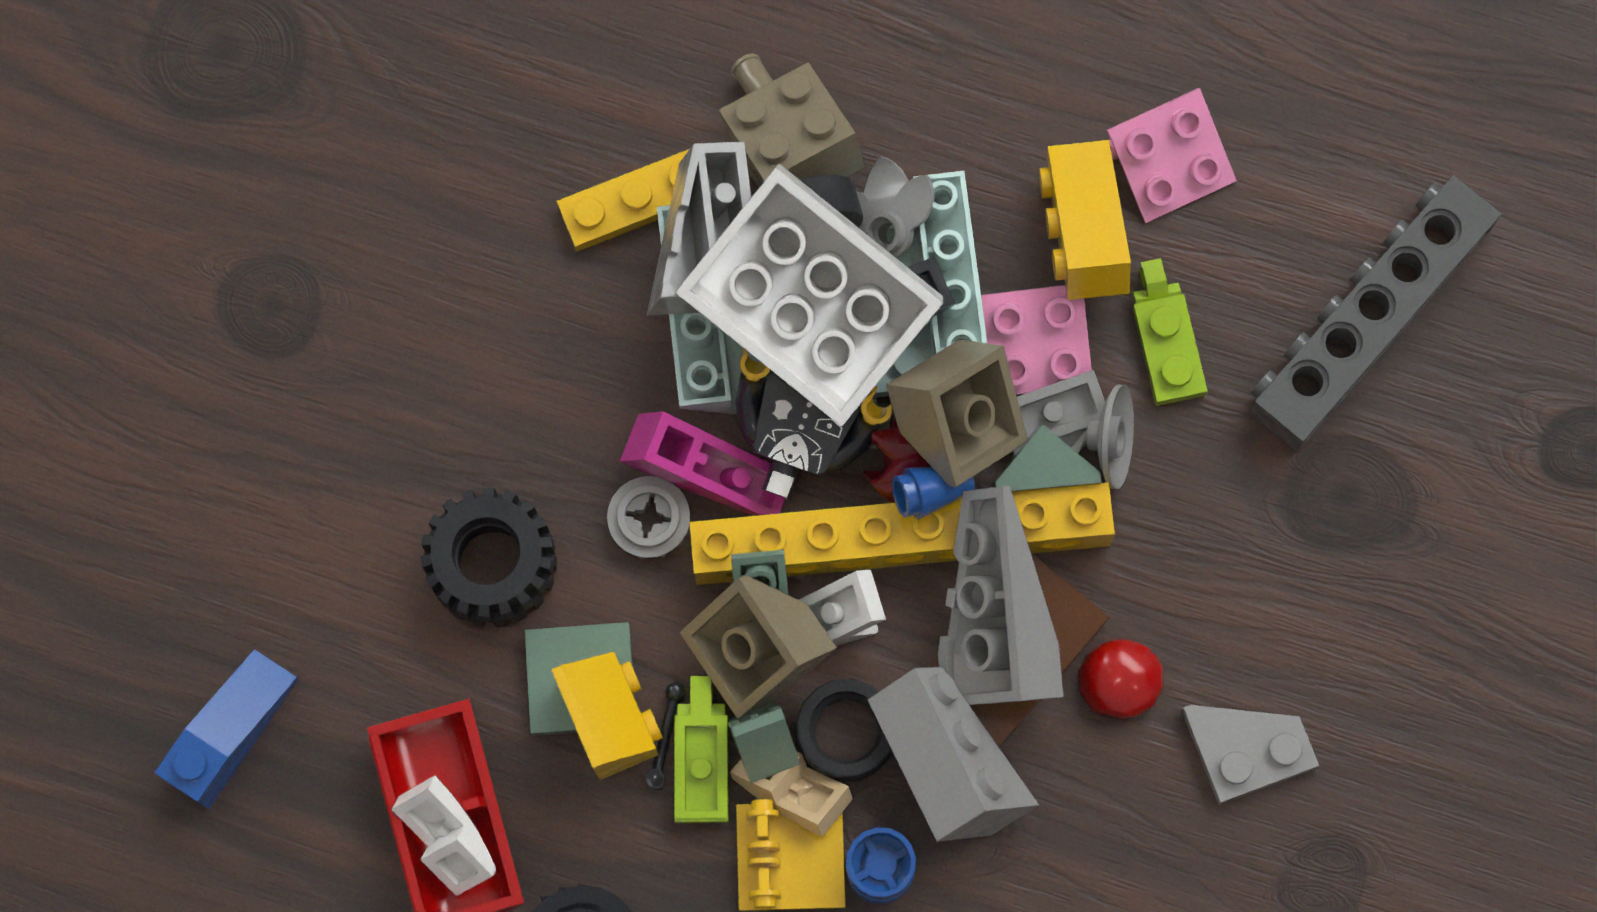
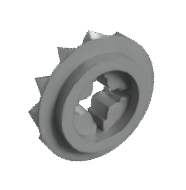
(633, 499)

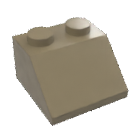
(959, 409)
(756, 643)

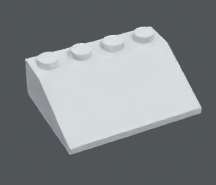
(810, 295)

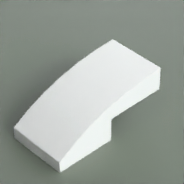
(452, 841)

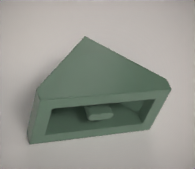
(1046, 463)
(764, 742)

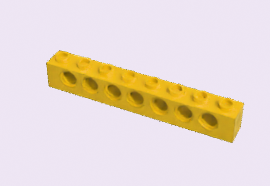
(883, 538)

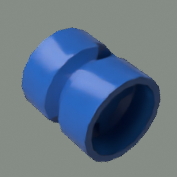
(880, 865)

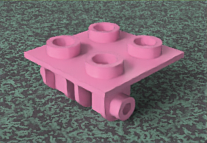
(1171, 155)
(1040, 335)

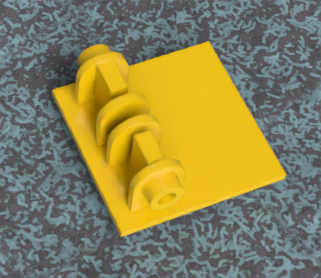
(785, 863)

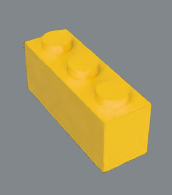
(1086, 220)

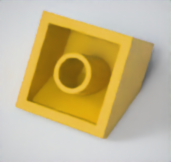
(606, 713)

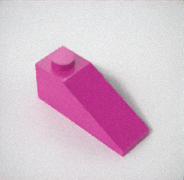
(699, 463)

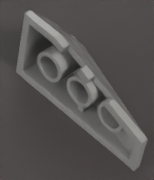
(999, 621)

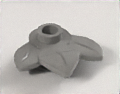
(894, 201)

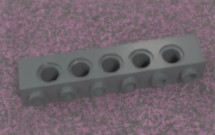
(1466, 222)

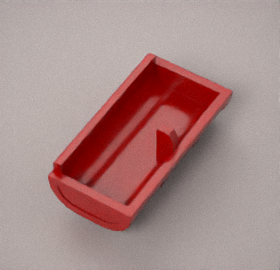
(447, 746)

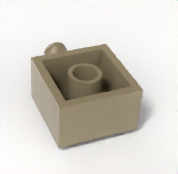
(789, 124)

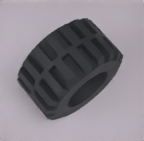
(474, 517)

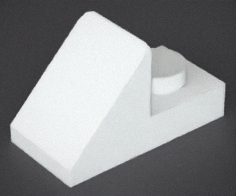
(848, 607)

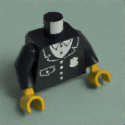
(795, 431)

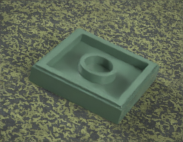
(558, 646)

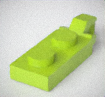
(1167, 337)
(701, 757)

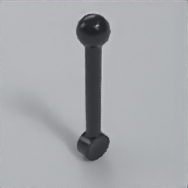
(655, 778)

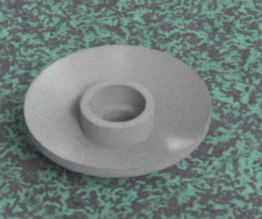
(1114, 436)

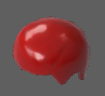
(1121, 678)

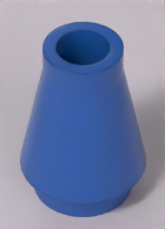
(924, 491)

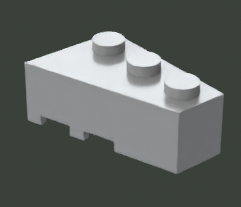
(705, 199)
(949, 757)

